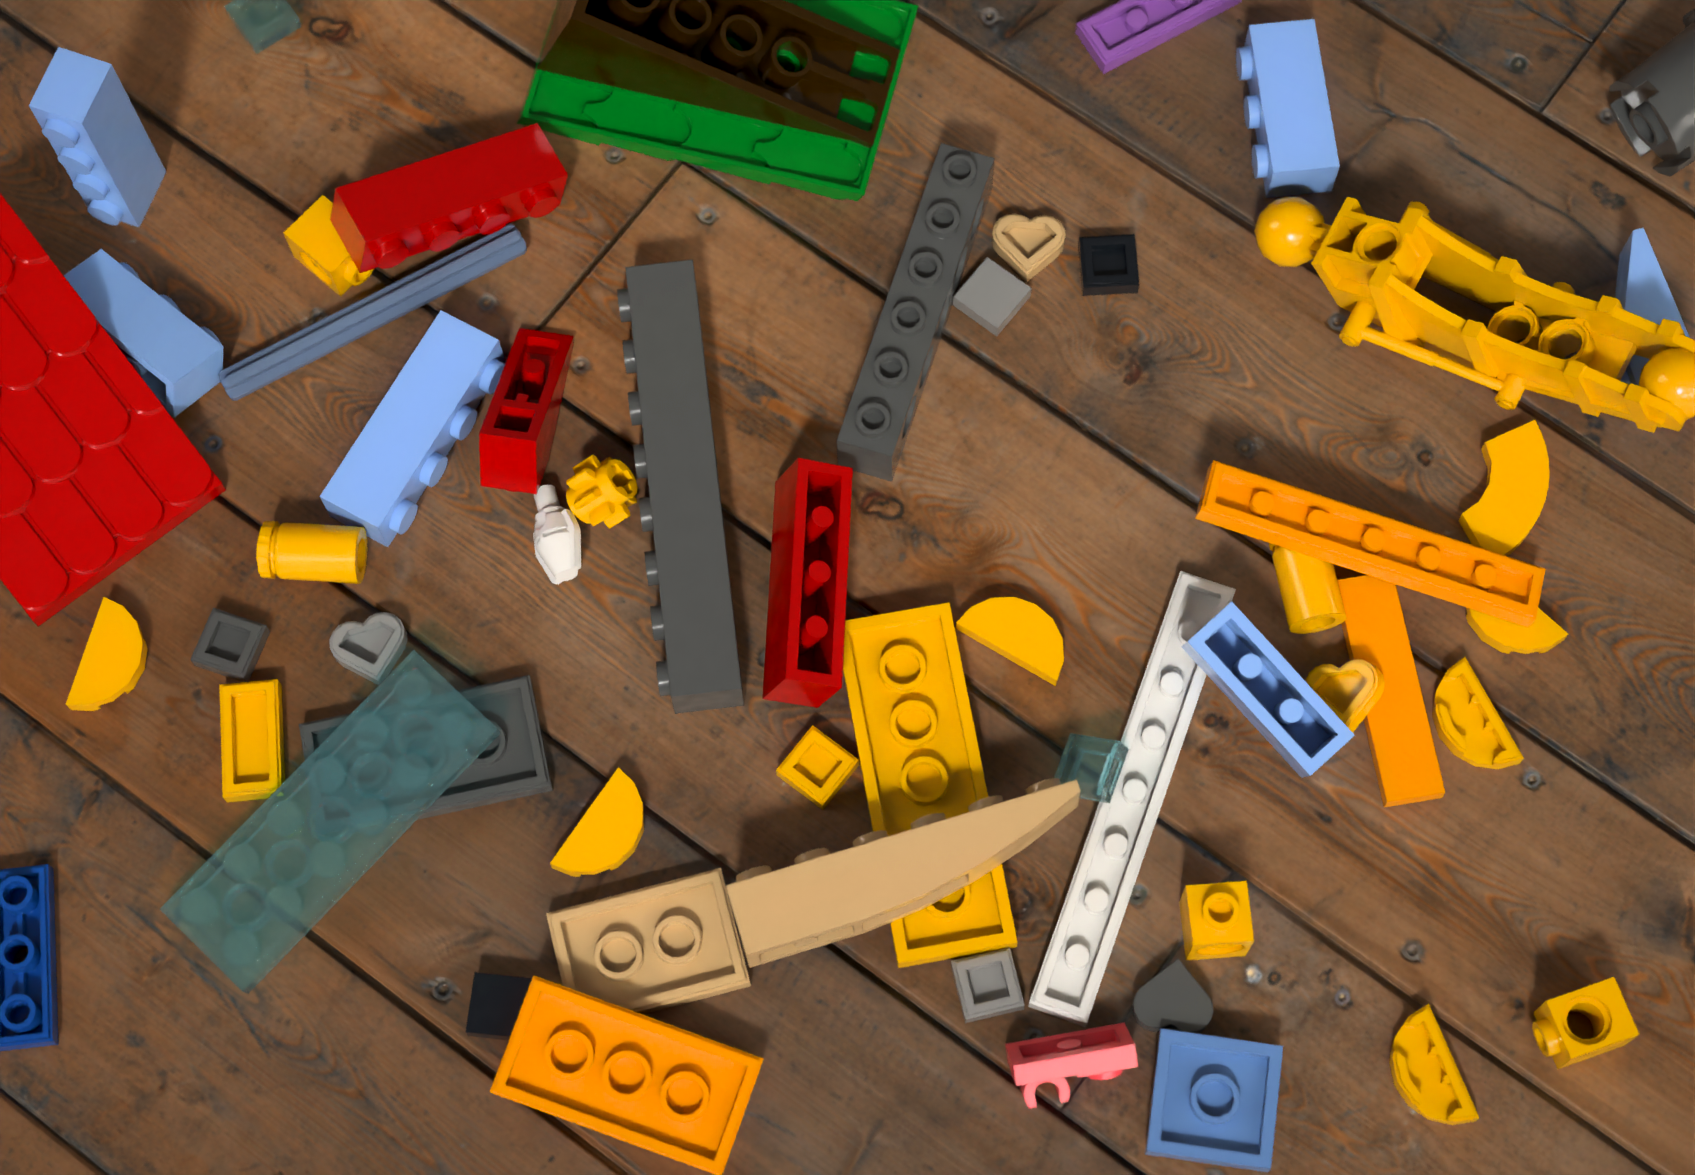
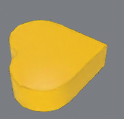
(1348, 689)

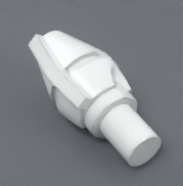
(556, 537)

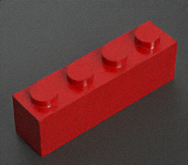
(448, 198)
(808, 583)

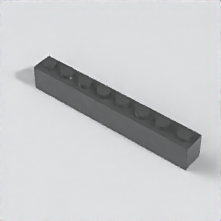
(683, 488)

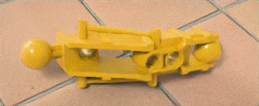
(1374, 275)

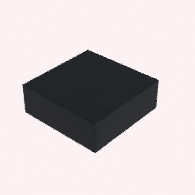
(1108, 265)
(495, 1005)

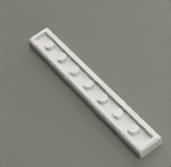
(1125, 825)

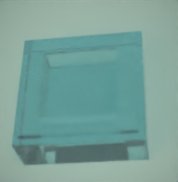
(263, 21)
(1094, 765)

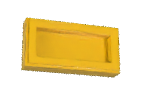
(251, 739)

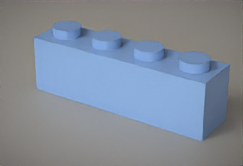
(98, 137)
(415, 429)

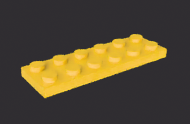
(920, 761)

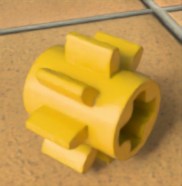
(601, 491)

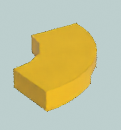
(1513, 492)

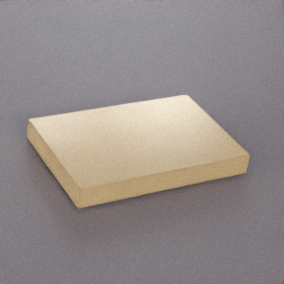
(652, 945)

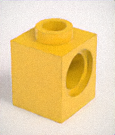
(321, 250)
(1216, 920)
(1602, 1006)

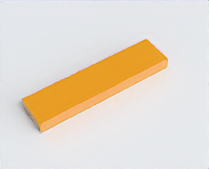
(1398, 721)

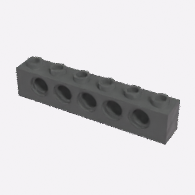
(915, 312)

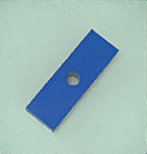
(28, 987)

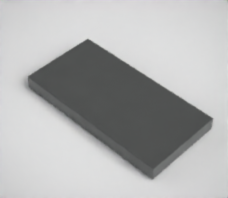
(506, 770)

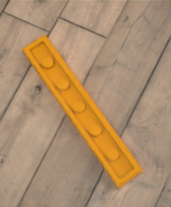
(1371, 543)

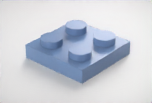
(1214, 1100)

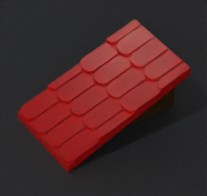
(84, 442)

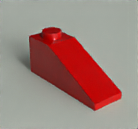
(524, 412)

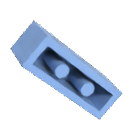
(1288, 108)
(158, 340)
(1268, 690)

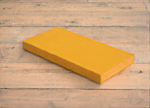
(627, 1075)

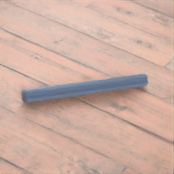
(372, 312)

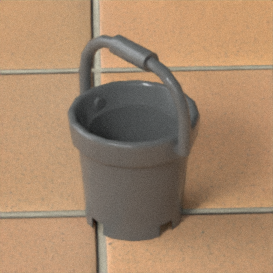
(1660, 102)

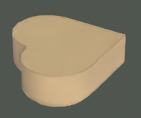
(1028, 243)

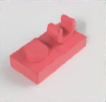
(1091, 1052)

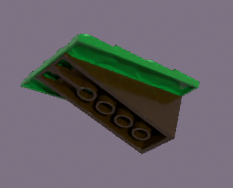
(727, 84)

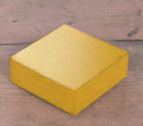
(817, 767)

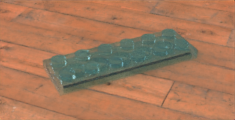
(330, 822)

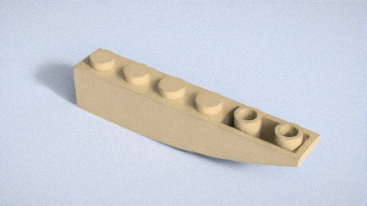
(885, 875)

